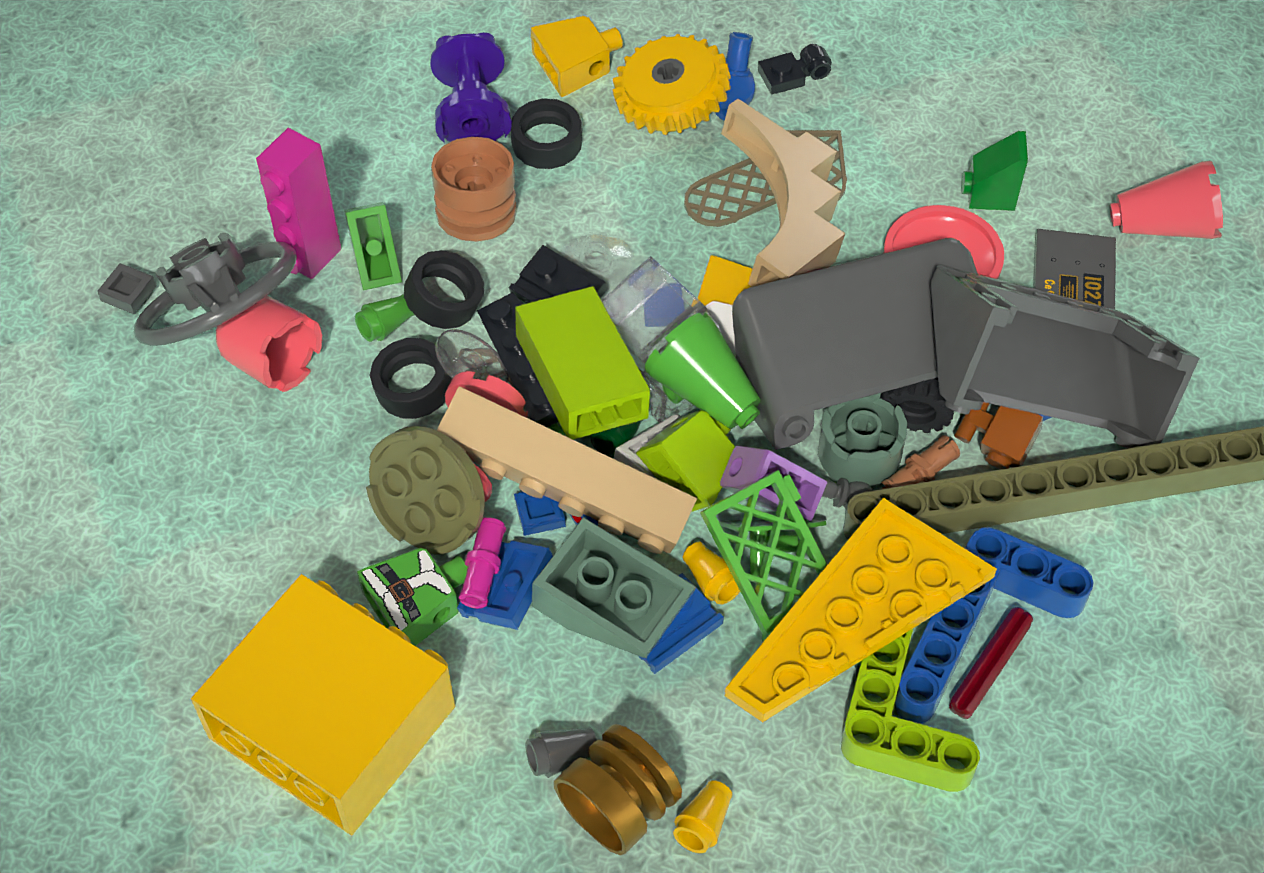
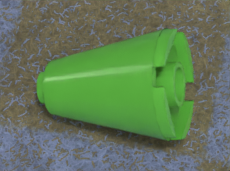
(705, 372)

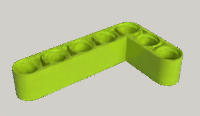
(892, 732)

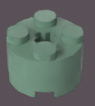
(862, 440)

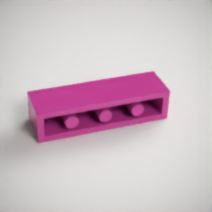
(300, 200)

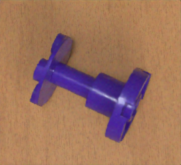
(467, 66)

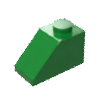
(997, 174)

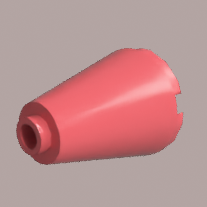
(1172, 205)

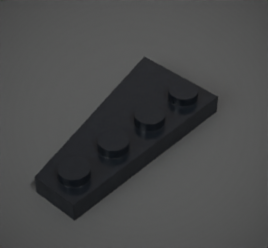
(500, 324)

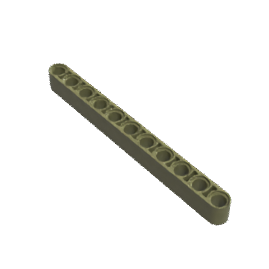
(1217, 458)

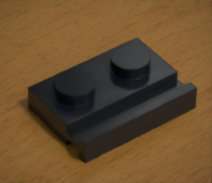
(553, 275)

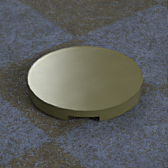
(425, 489)

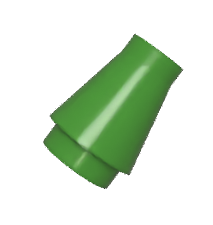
(382, 318)

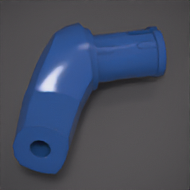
(741, 78)

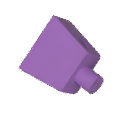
(751, 464)

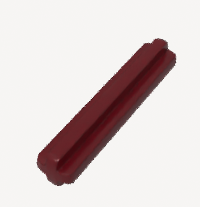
(990, 663)

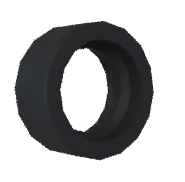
(546, 154)
(432, 309)
(401, 354)

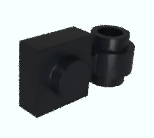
(787, 73)

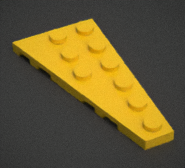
(867, 596)

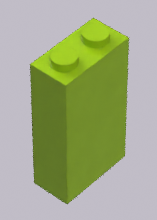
(582, 363)

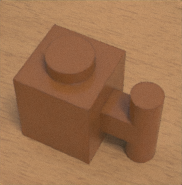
(1007, 434)

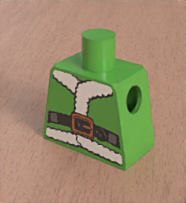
(413, 592)

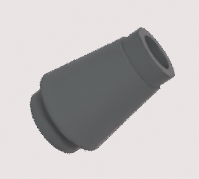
(557, 750)

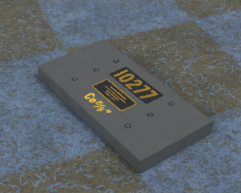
(1076, 266)

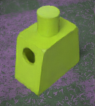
(690, 456)

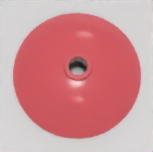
(942, 222)

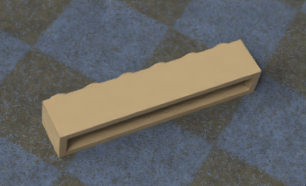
(567, 472)

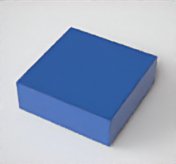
(538, 514)

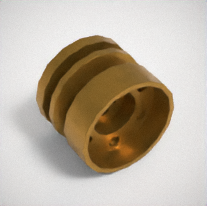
(618, 789)

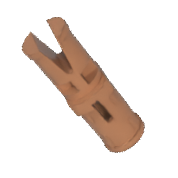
(926, 465)

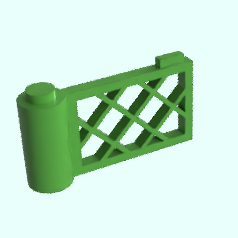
(788, 495)

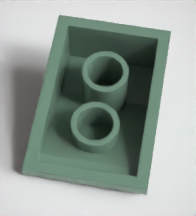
(609, 591)

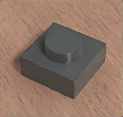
(126, 288)

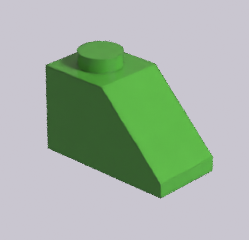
(373, 245)

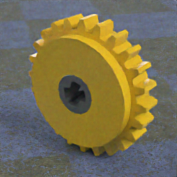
(671, 84)

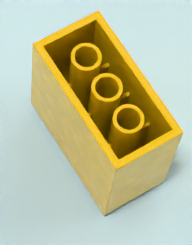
(326, 702)

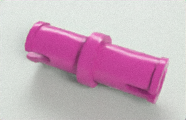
(482, 563)

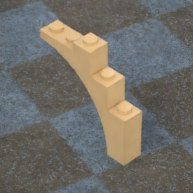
(804, 199)

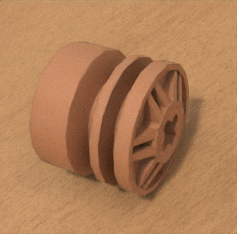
(474, 188)

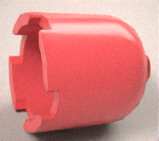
(270, 343)

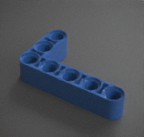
(948, 643)

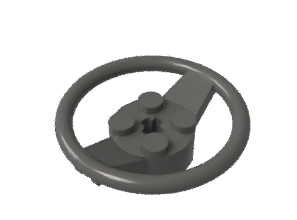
(209, 278)

